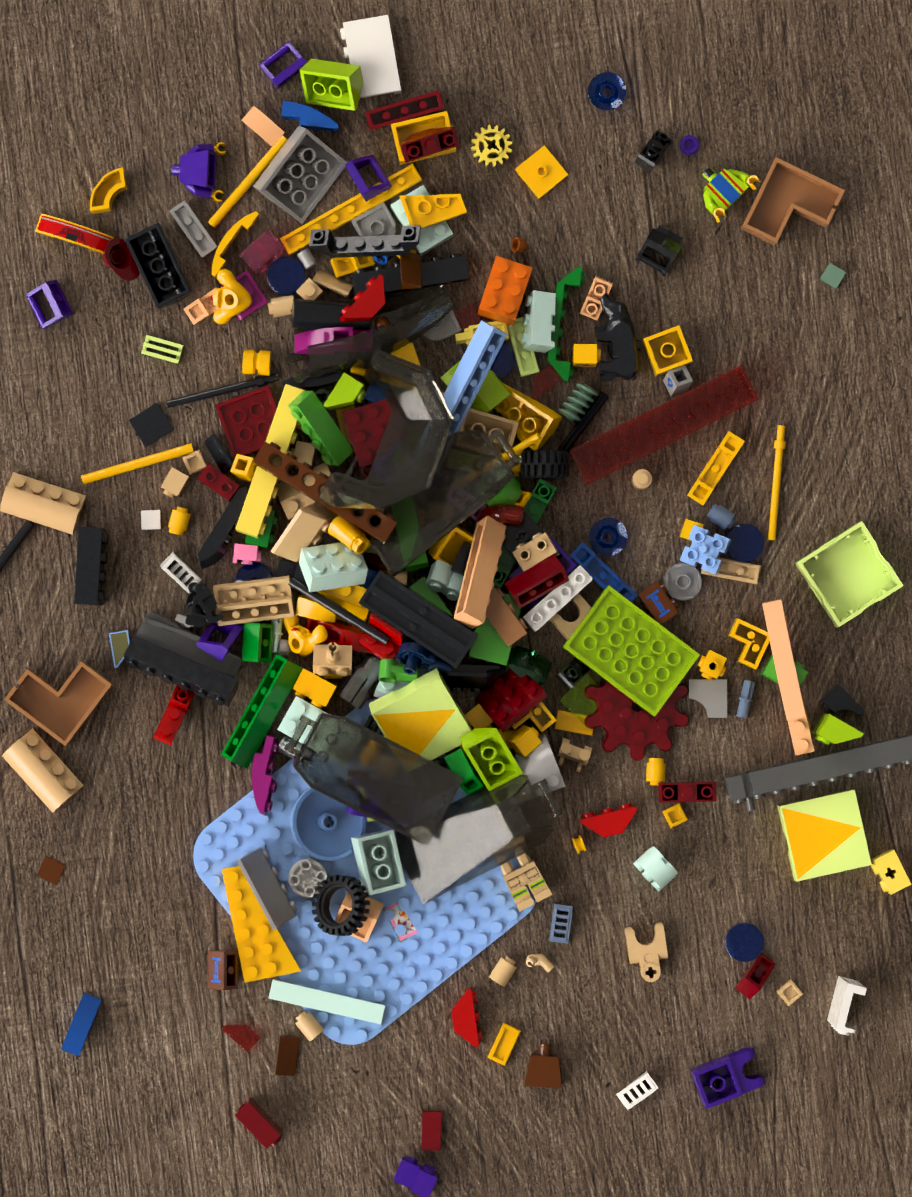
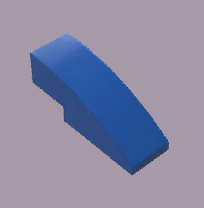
(308, 117)
(81, 1024)

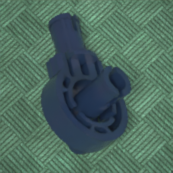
(416, 655)

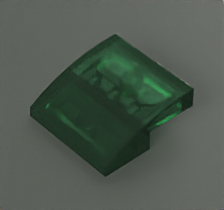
(529, 662)

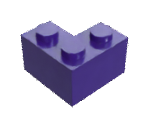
(416, 1176)

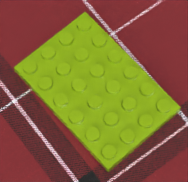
(631, 650)

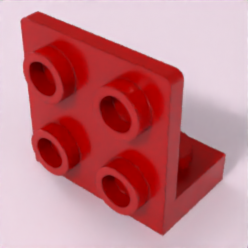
(377, 648)

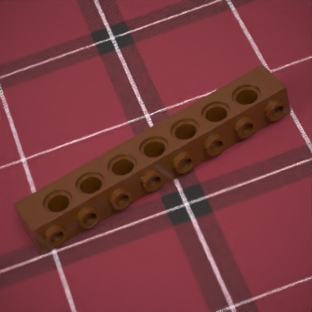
(270, 451)

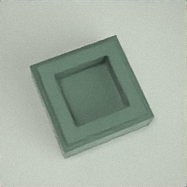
(832, 275)

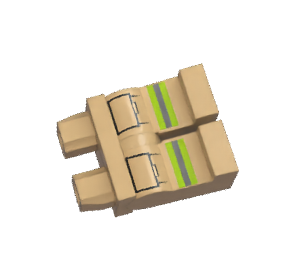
(520, 877)

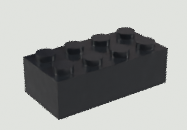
(90, 566)

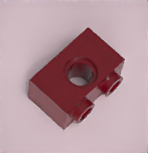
(218, 482)

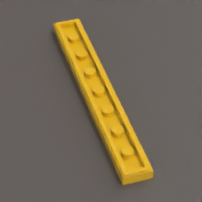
(350, 209)

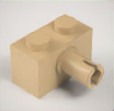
(332, 659)

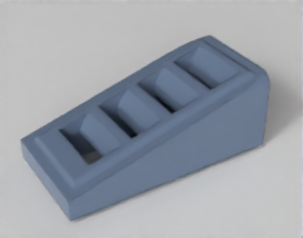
(562, 907)

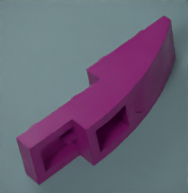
(323, 335)
(262, 783)

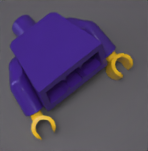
(198, 169)

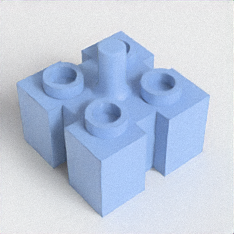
(705, 550)

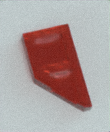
(468, 315)
(543, 381)
(242, 1035)

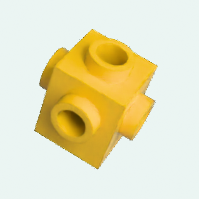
(717, 660)

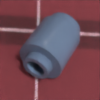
(721, 516)

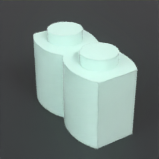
(444, 580)

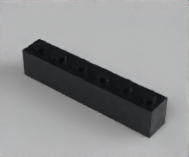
(433, 273)
(181, 671)

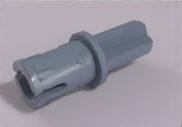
(745, 699)

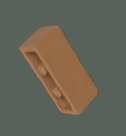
(503, 618)

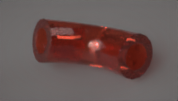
(503, 513)

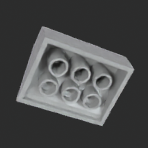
(300, 174)
(267, 887)

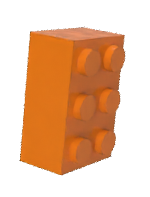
(504, 291)

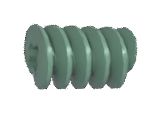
(577, 402)

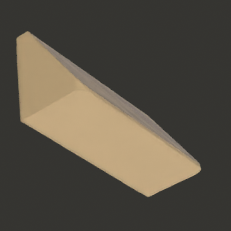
(332, 283)

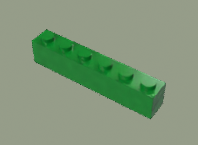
(261, 711)

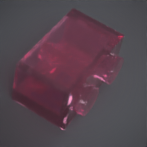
(262, 252)

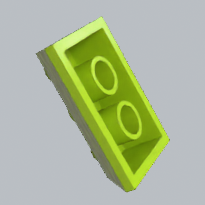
(332, 84)
(490, 393)
(345, 394)
(834, 731)
(490, 756)

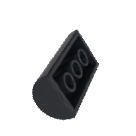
(158, 266)

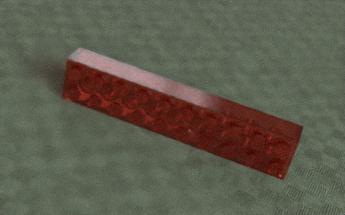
(663, 425)

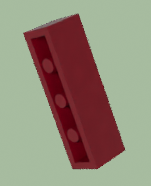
(404, 110)

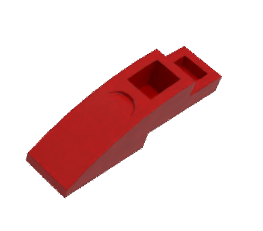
(340, 634)
(173, 715)

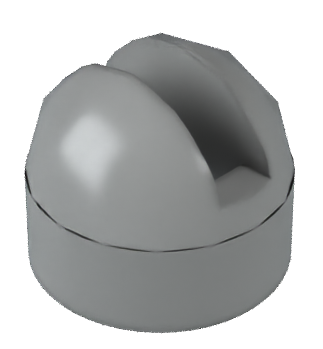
(284, 647)

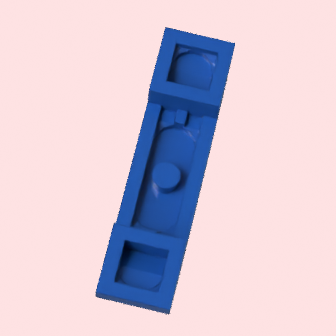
(600, 571)

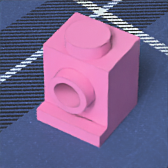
(246, 554)

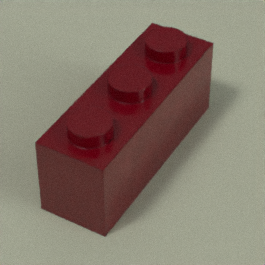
(536, 581)

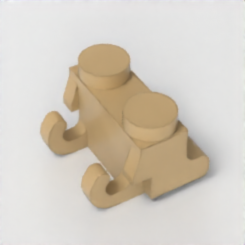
(574, 753)

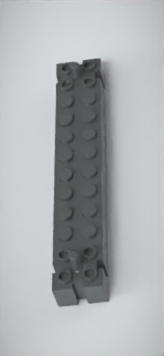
(813, 769)

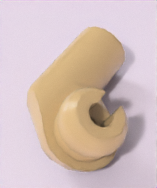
(539, 960)

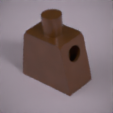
(543, 1069)

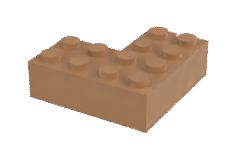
(788, 191)
(62, 710)

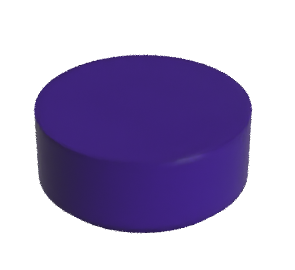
(689, 145)

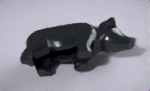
(621, 342)

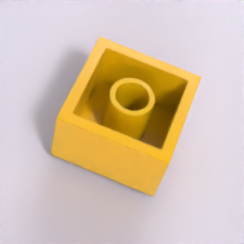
(667, 350)

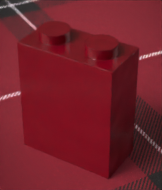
(259, 1123)

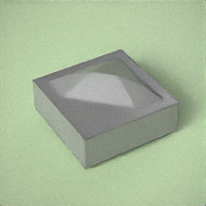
(181, 620)

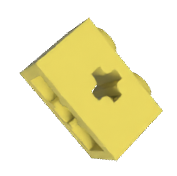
(899, 877)

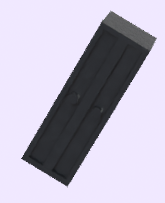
(418, 618)

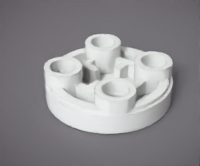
(306, 877)

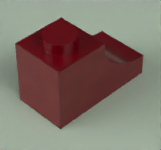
(755, 976)

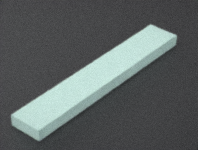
(326, 1001)

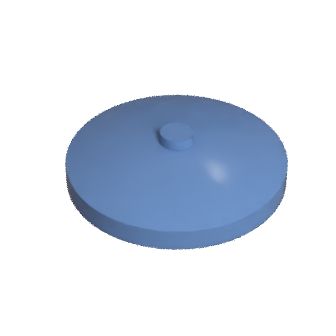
(324, 827)

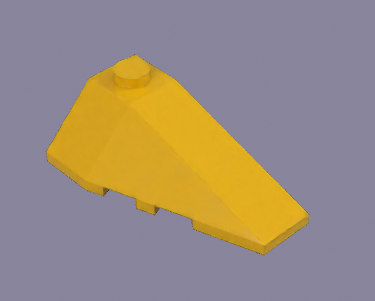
(531, 415)

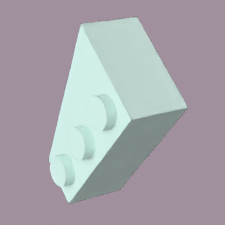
(539, 321)

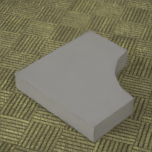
(711, 695)

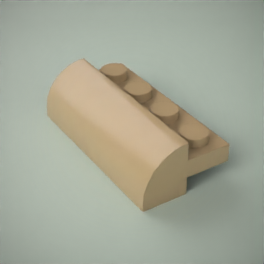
(42, 503)
(254, 600)
(42, 770)

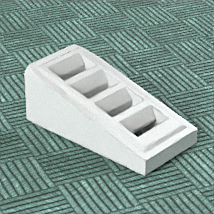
(164, 565)
(653, 1087)

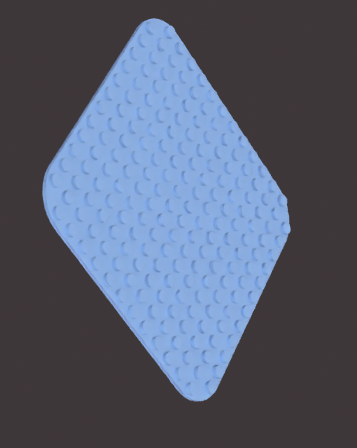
(383, 969)

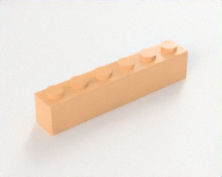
(480, 572)

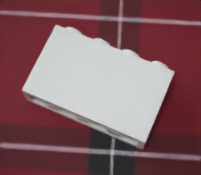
(372, 48)
(557, 599)
(841, 1003)

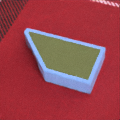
(119, 643)

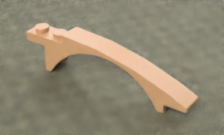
(787, 677)

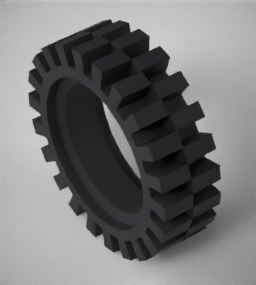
(358, 905)

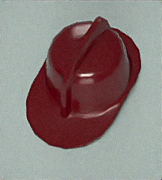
(118, 257)

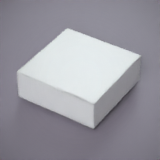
(150, 519)

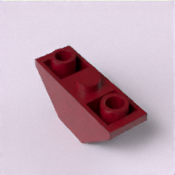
(429, 142)
(687, 792)

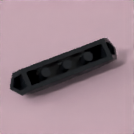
(212, 549)

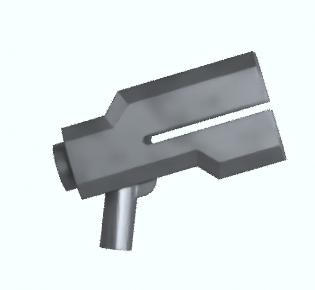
(357, 684)

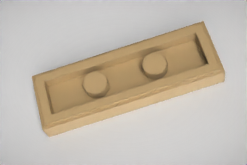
(737, 571)

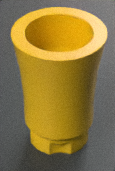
(349, 535)

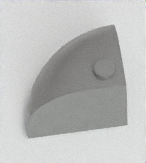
(541, 765)

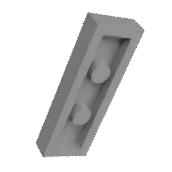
(193, 229)

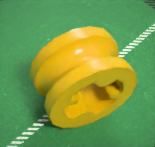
(579, 844)

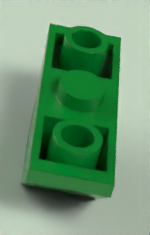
(462, 765)

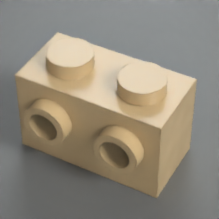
(535, 551)

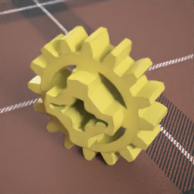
(486, 152)

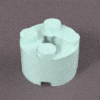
(655, 868)

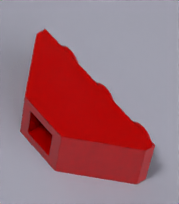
(366, 303)
(610, 821)
(465, 1018)

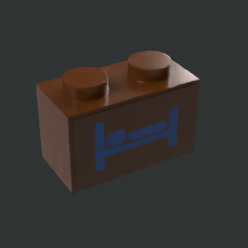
(658, 603)
(223, 969)

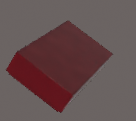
(431, 1130)

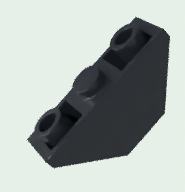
(653, 151)
(572, 673)

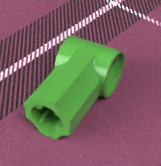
(392, 671)

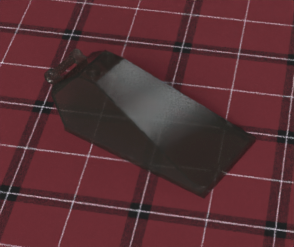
(464, 480)
(374, 775)
(478, 836)

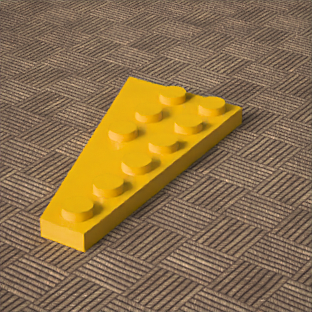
(259, 947)

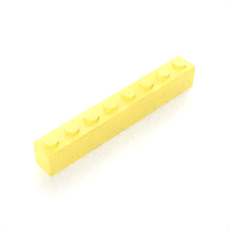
(264, 484)

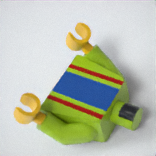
(725, 189)

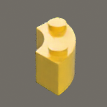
(107, 190)

